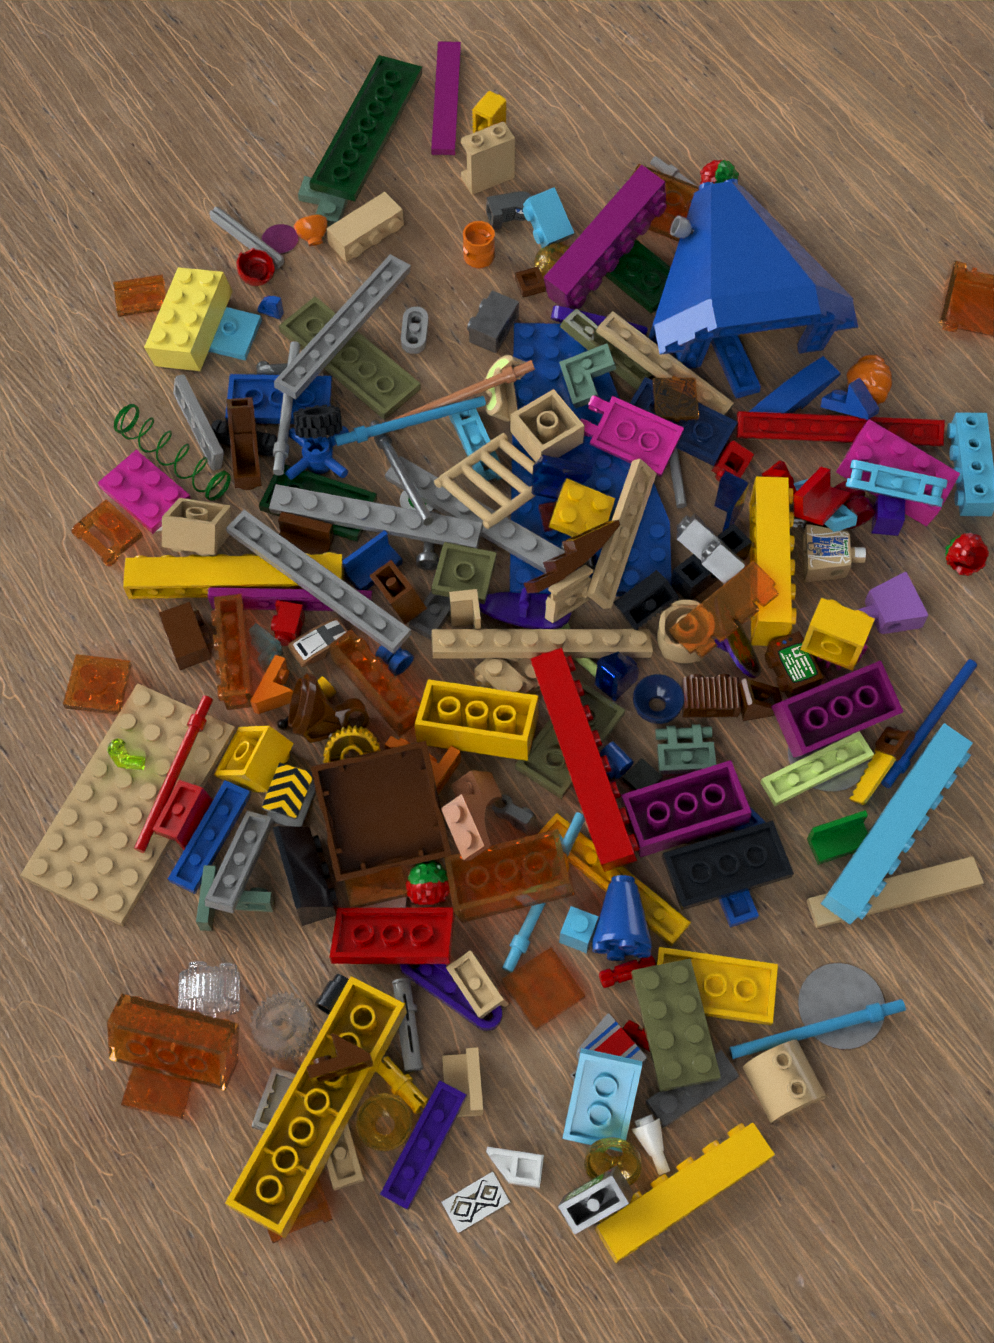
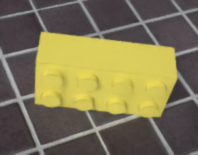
(188, 319)

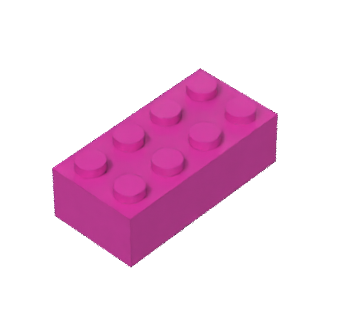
(884, 448)

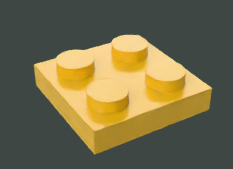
(580, 509)

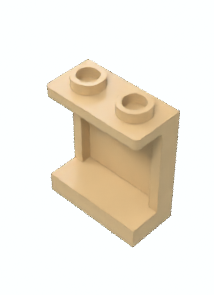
(489, 157)

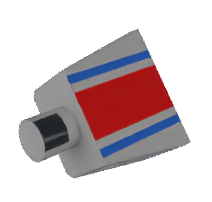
(613, 1040)

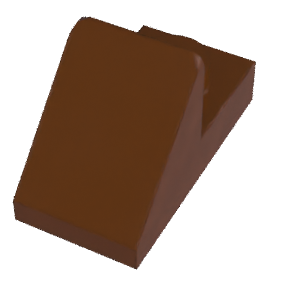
(348, 1060)

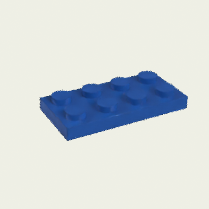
(268, 400)

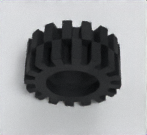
(317, 421)

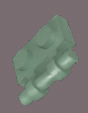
(684, 757)

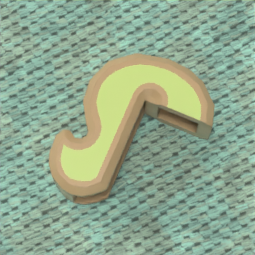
(503, 396)

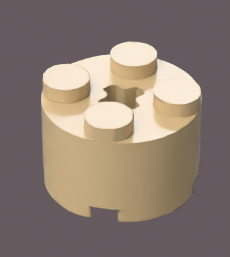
(668, 645)

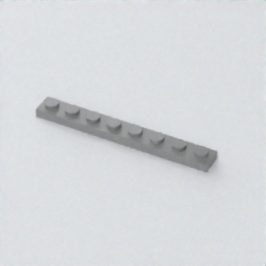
(342, 327)
(374, 517)
(504, 534)
(319, 581)

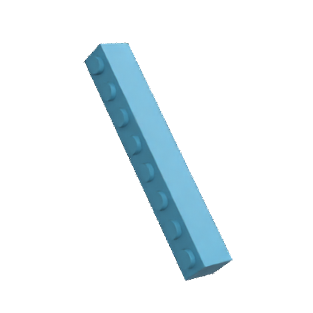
(896, 824)

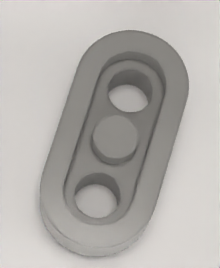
(414, 332)

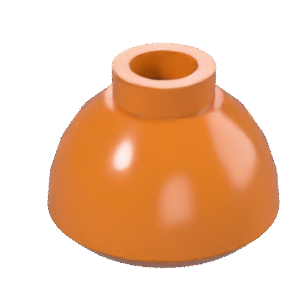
(311, 229)

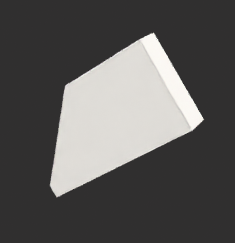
(517, 1166)

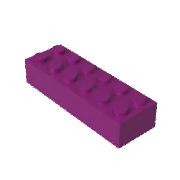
(606, 239)

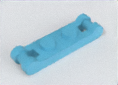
(473, 436)
(896, 483)

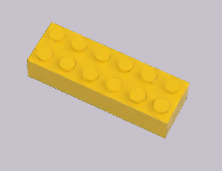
(771, 551)

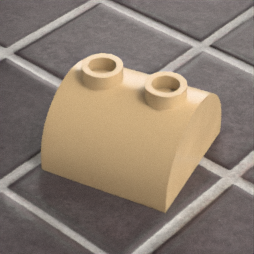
(783, 1080)

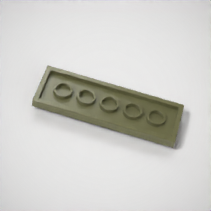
(358, 364)

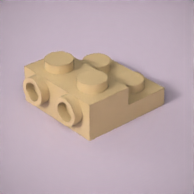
(507, 675)

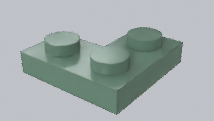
(329, 205)
(581, 370)

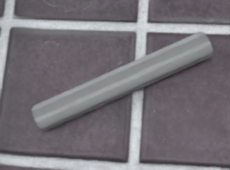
(244, 235)

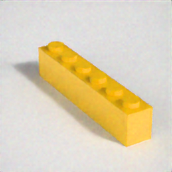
(684, 1191)

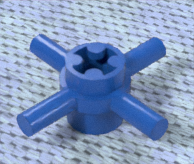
(316, 455)

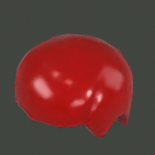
(255, 267)

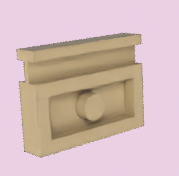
(568, 594)

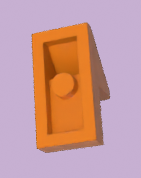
(271, 692)

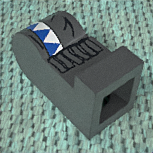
(506, 208)

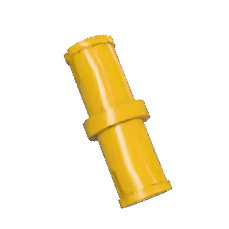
(402, 1085)

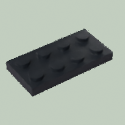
(727, 865)

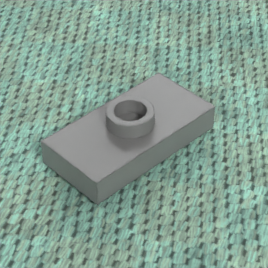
(273, 1094)

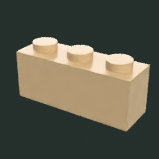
(365, 227)

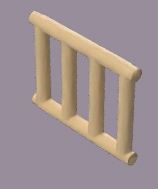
(483, 454)

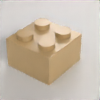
(547, 427)
(195, 526)

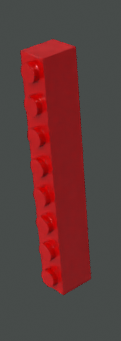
(583, 760)

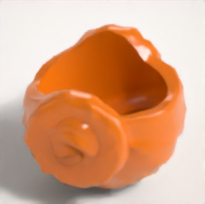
(874, 374)

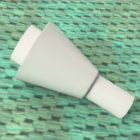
(650, 1136)

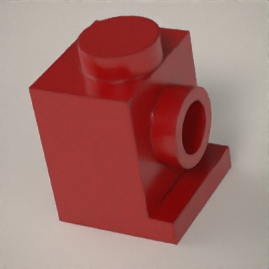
(736, 457)
(288, 621)

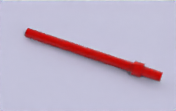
(195, 725)

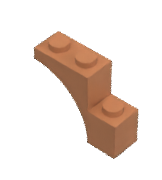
(467, 812)

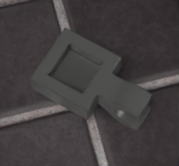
(520, 819)

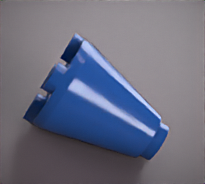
(622, 922)

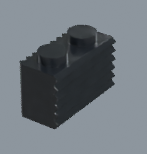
(646, 600)

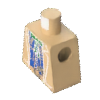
(828, 554)

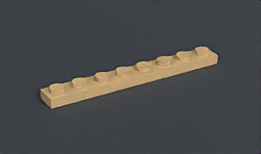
(534, 642)

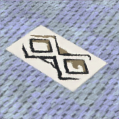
(475, 1202)

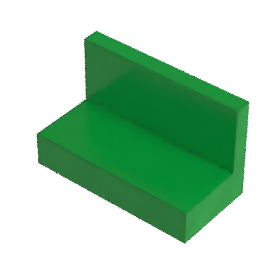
(837, 837)

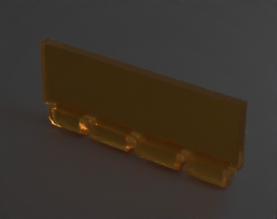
(718, 611)

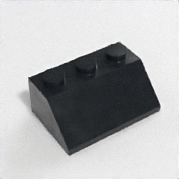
(306, 873)

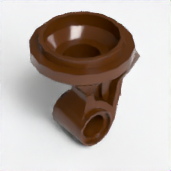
(316, 717)

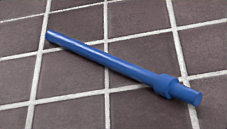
(928, 724)

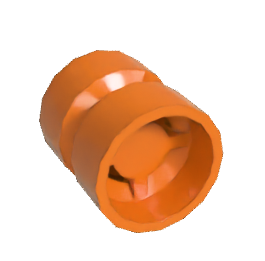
(479, 244)

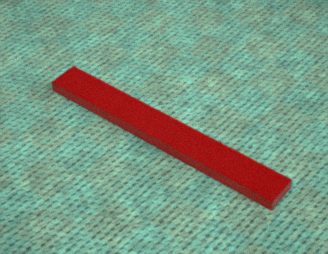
(834, 428)

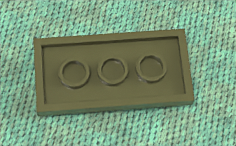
(546, 760)
(675, 1025)

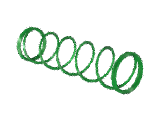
(124, 410)

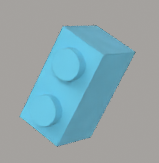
(547, 218)

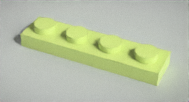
(816, 768)

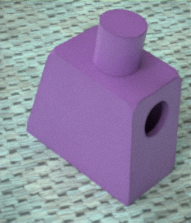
(895, 606)

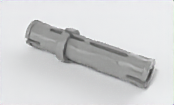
(412, 1058)

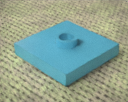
(235, 333)

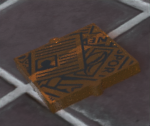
(675, 398)

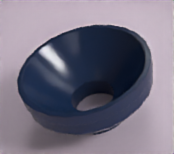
(662, 688)

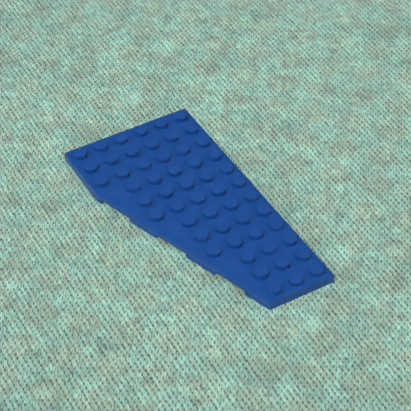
(651, 550)

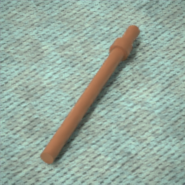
(508, 375)

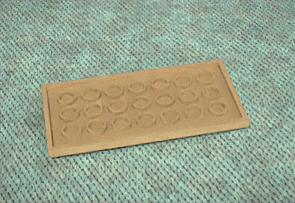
(92, 840)

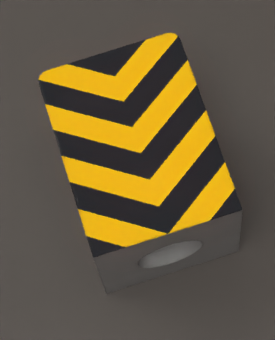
(289, 795)

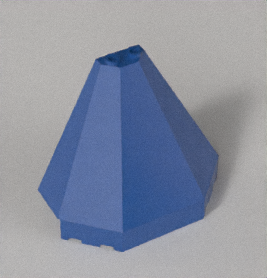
(743, 278)

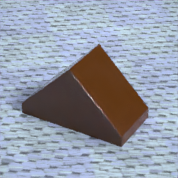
(757, 699)

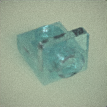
(264, 644)

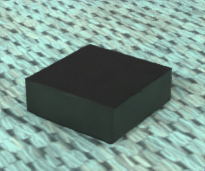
(641, 775)

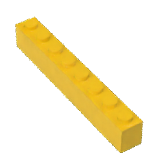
(194, 574)

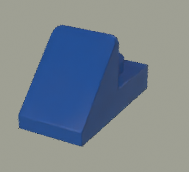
(855, 402)

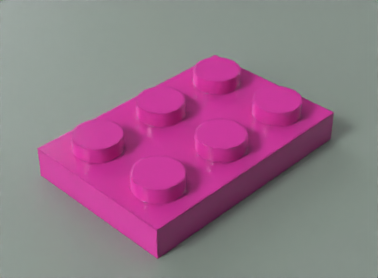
(142, 490)

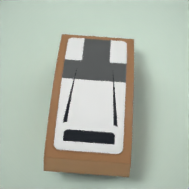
(315, 643)

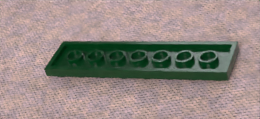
(366, 128)

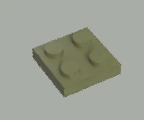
(464, 569)

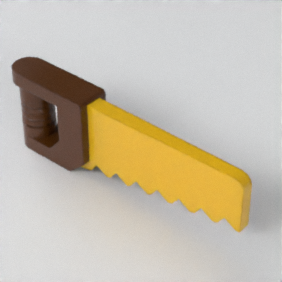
(882, 762)

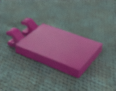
(632, 433)

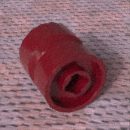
(857, 504)

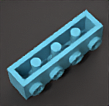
(974, 462)

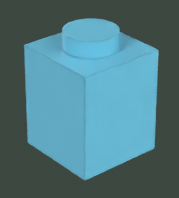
(578, 929)

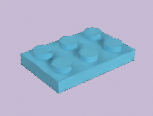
(602, 1097)

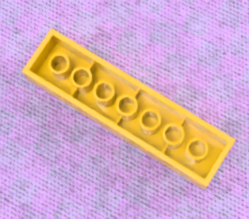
(314, 1116)

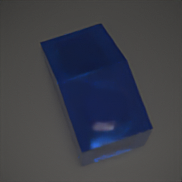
(616, 674)

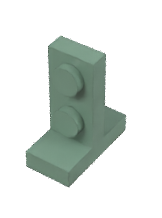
(254, 900)

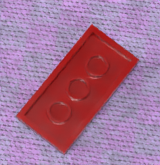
(392, 935)

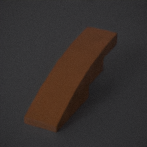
(577, 552)

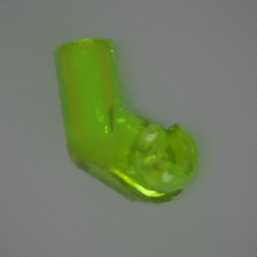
(122, 758)

